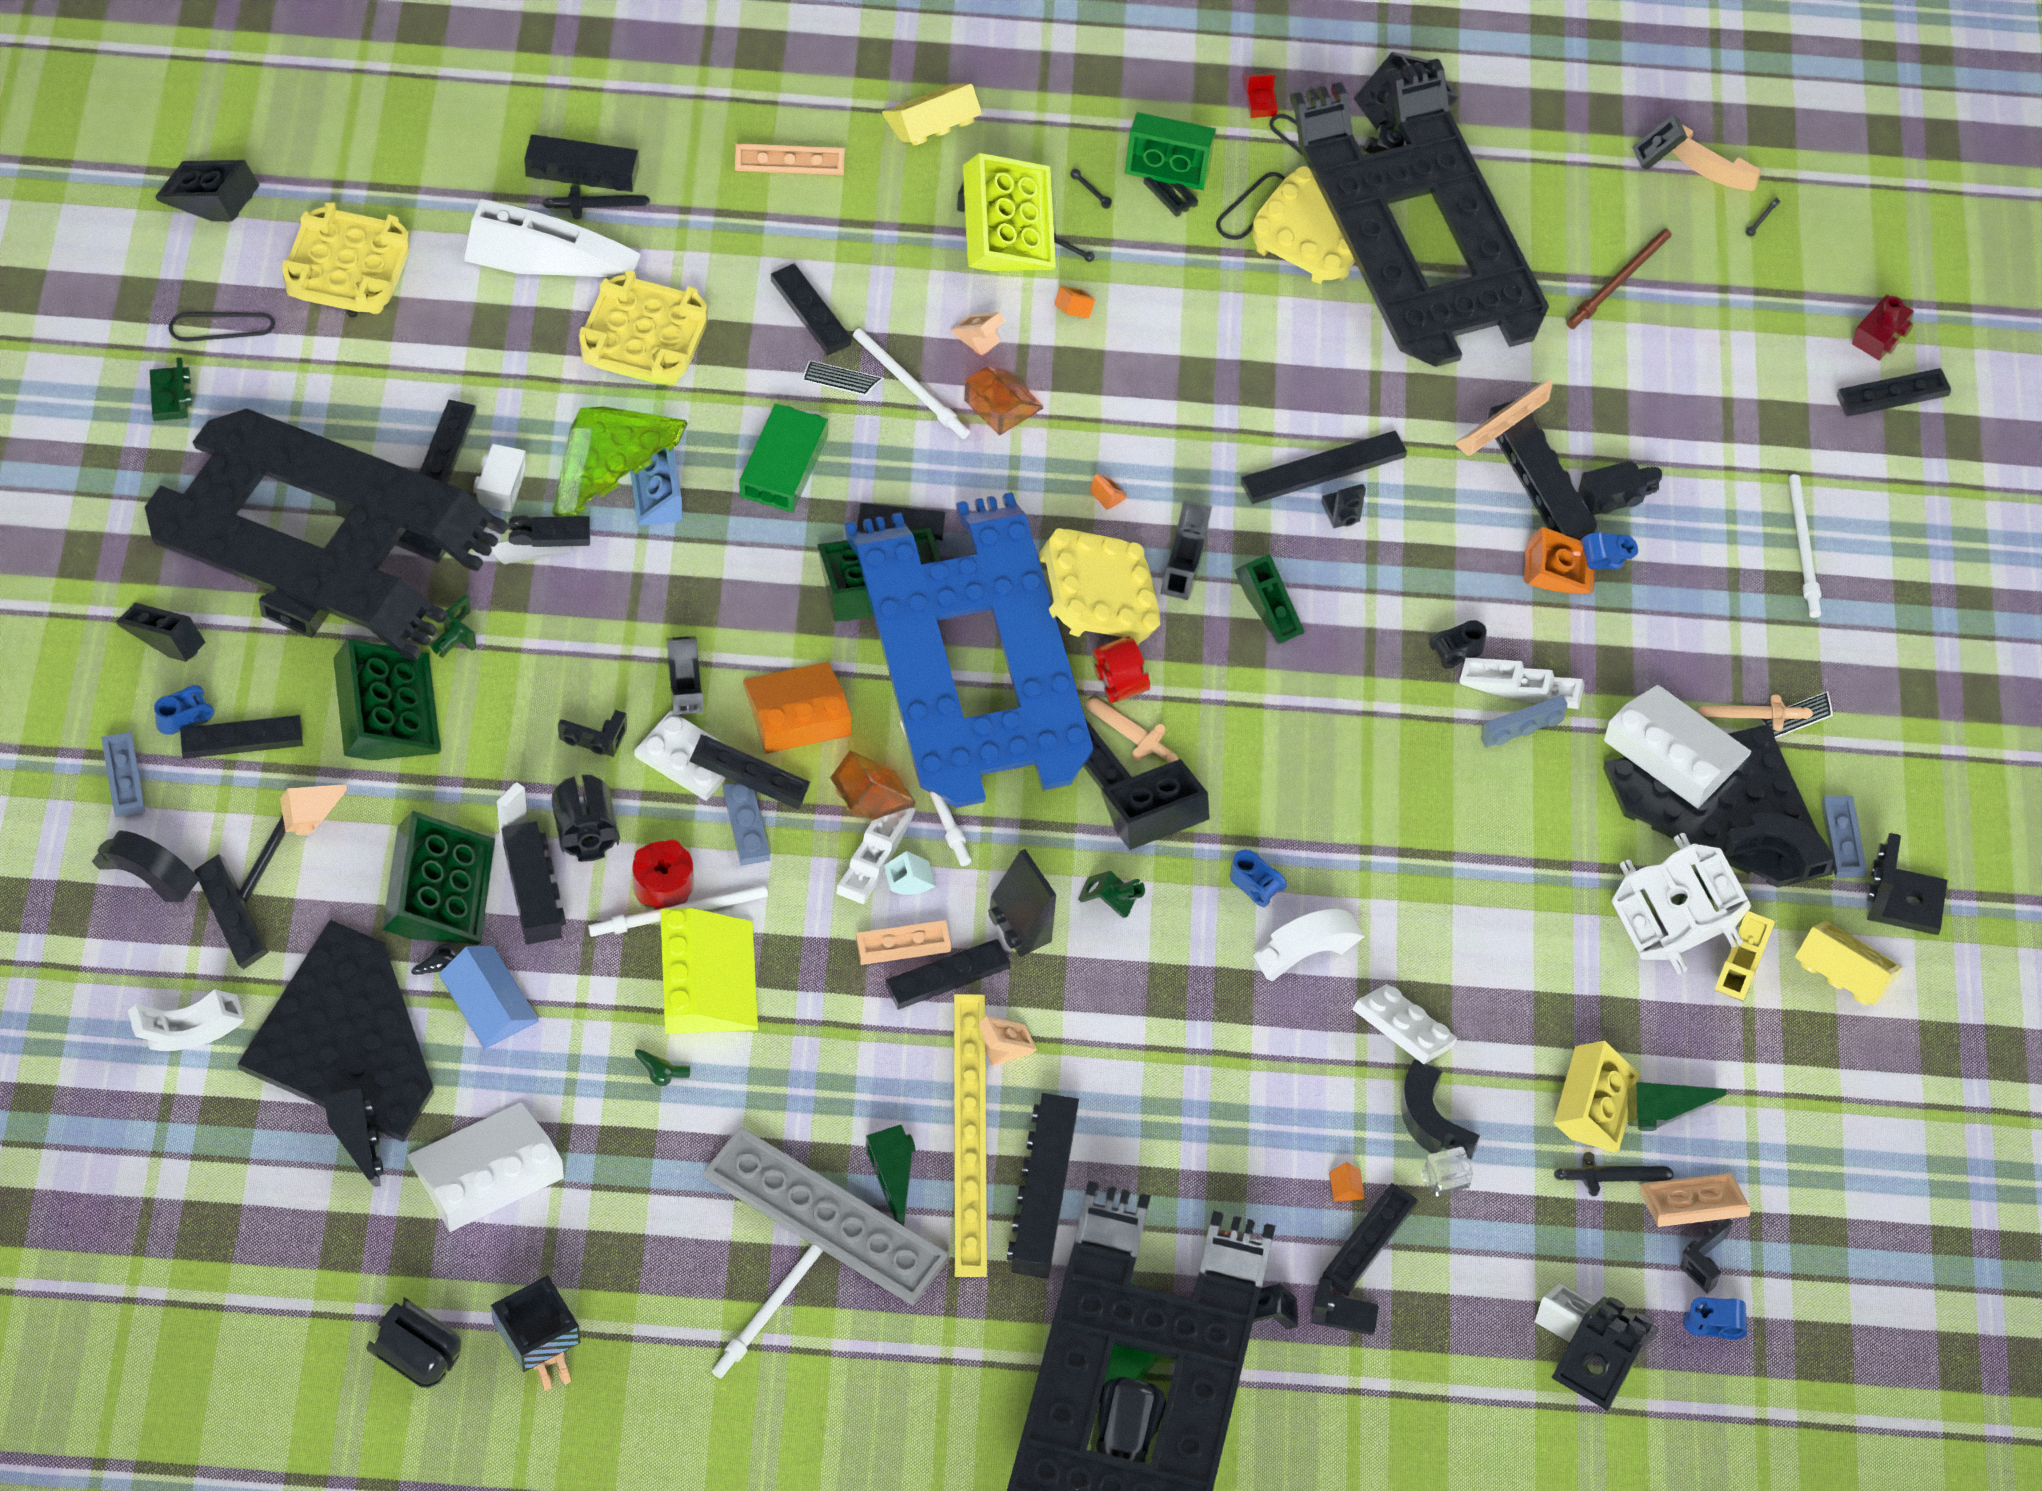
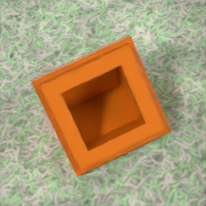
(1106, 491)
(1346, 1183)

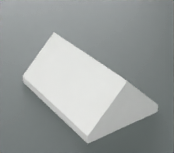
(1562, 1311)

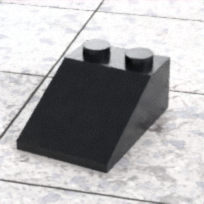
(210, 188)
(1024, 906)

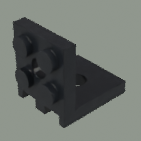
(1372, 93)
(1894, 885)
(1613, 1338)

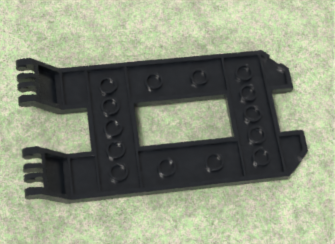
(1433, 162)
(345, 572)
(1105, 1310)

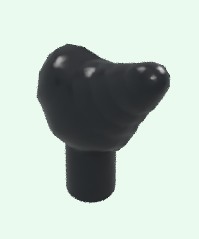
(437, 961)

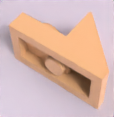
(979, 331)
(1005, 1040)

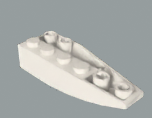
(542, 244)

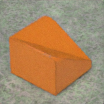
(1074, 302)

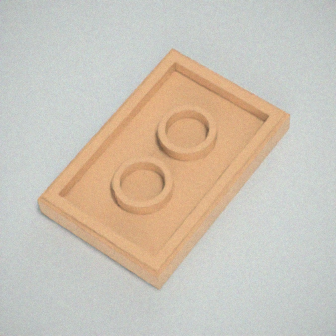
(1695, 1199)

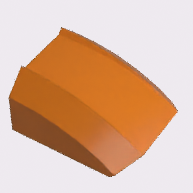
(1557, 563)

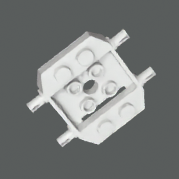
(1685, 923)

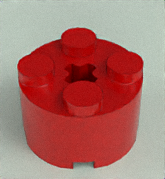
(1121, 668)
(662, 874)

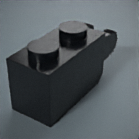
(1618, 486)

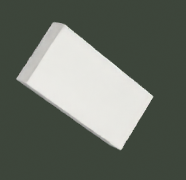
(512, 807)

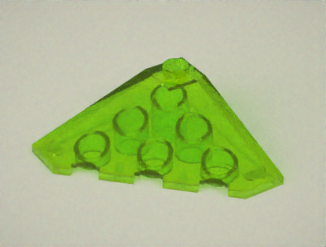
(605, 447)

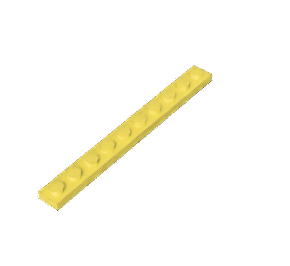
(969, 1137)

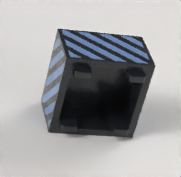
(535, 1323)

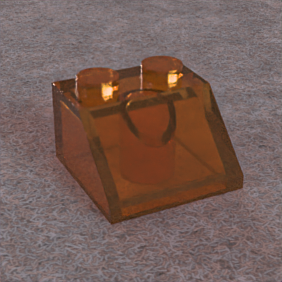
(999, 399)
(870, 787)

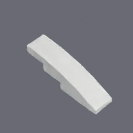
(1518, 683)
(875, 851)

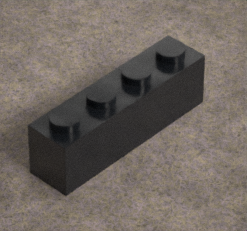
(581, 163)
(532, 883)

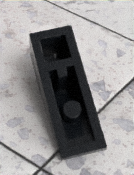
(163, 630)

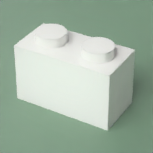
(500, 477)

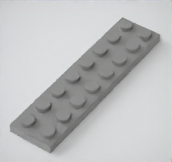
(826, 1216)

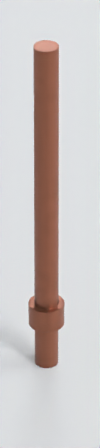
(1589, 306)

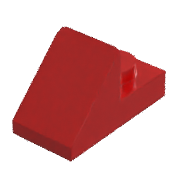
(1260, 94)

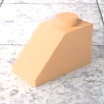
(308, 806)

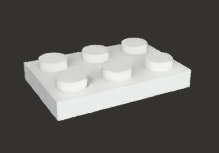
(669, 752)
(1405, 1023)

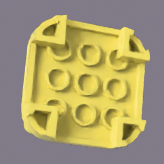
(1302, 229)
(346, 259)
(643, 329)
(1100, 585)

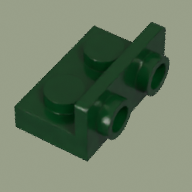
(169, 392)

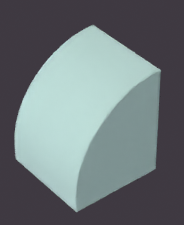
(909, 874)

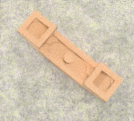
(1716, 168)

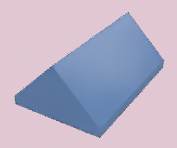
(658, 490)
(487, 995)

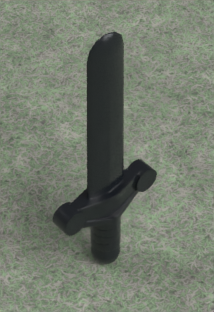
(575, 202)
(1593, 1174)

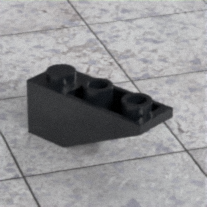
(351, 1122)

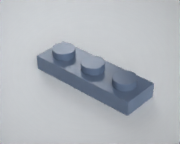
(1524, 721)
(123, 774)
(746, 824)
(1844, 836)

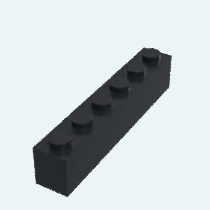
(1544, 478)
(1044, 1186)

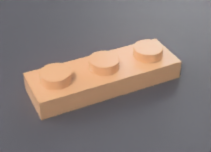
(903, 942)

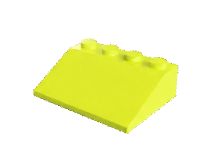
(1008, 214)
(707, 972)

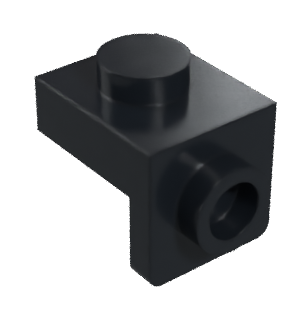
(1383, 139)

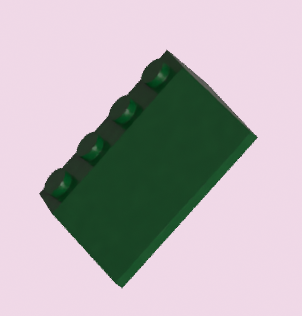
(845, 580)
(385, 702)
(438, 881)

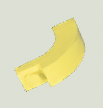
(1745, 959)

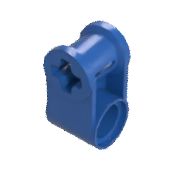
(1608, 550)
(182, 709)
(1258, 882)
(1719, 1318)

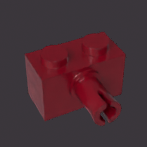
(1883, 327)

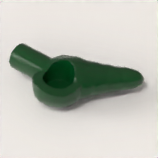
(661, 1070)

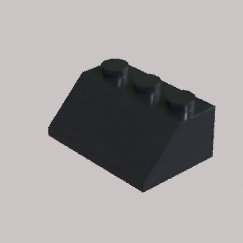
(1156, 804)

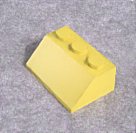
(933, 113)
(1848, 963)
(1596, 1096)

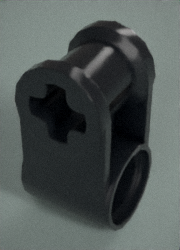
(1456, 645)

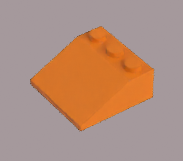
(798, 707)

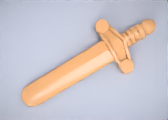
(1777, 712)
(1146, 741)

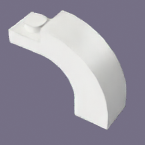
(1306, 935)
(190, 1026)

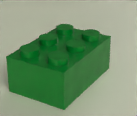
(1170, 150)

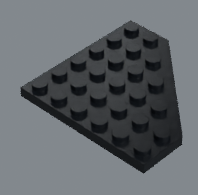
(1755, 787)
(344, 1031)

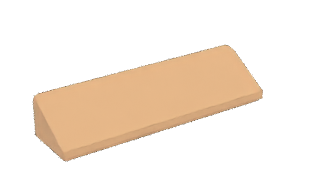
(789, 159)
(1505, 418)

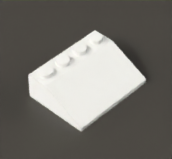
(1675, 744)
(487, 1166)

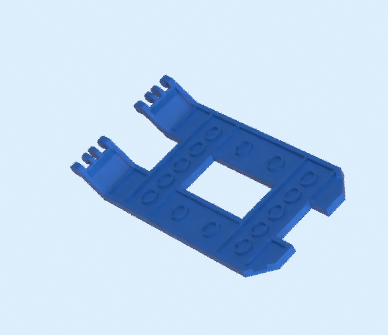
(1002, 578)

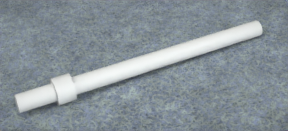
(945, 415)
(1811, 588)
(954, 835)
(620, 924)
(737, 1347)

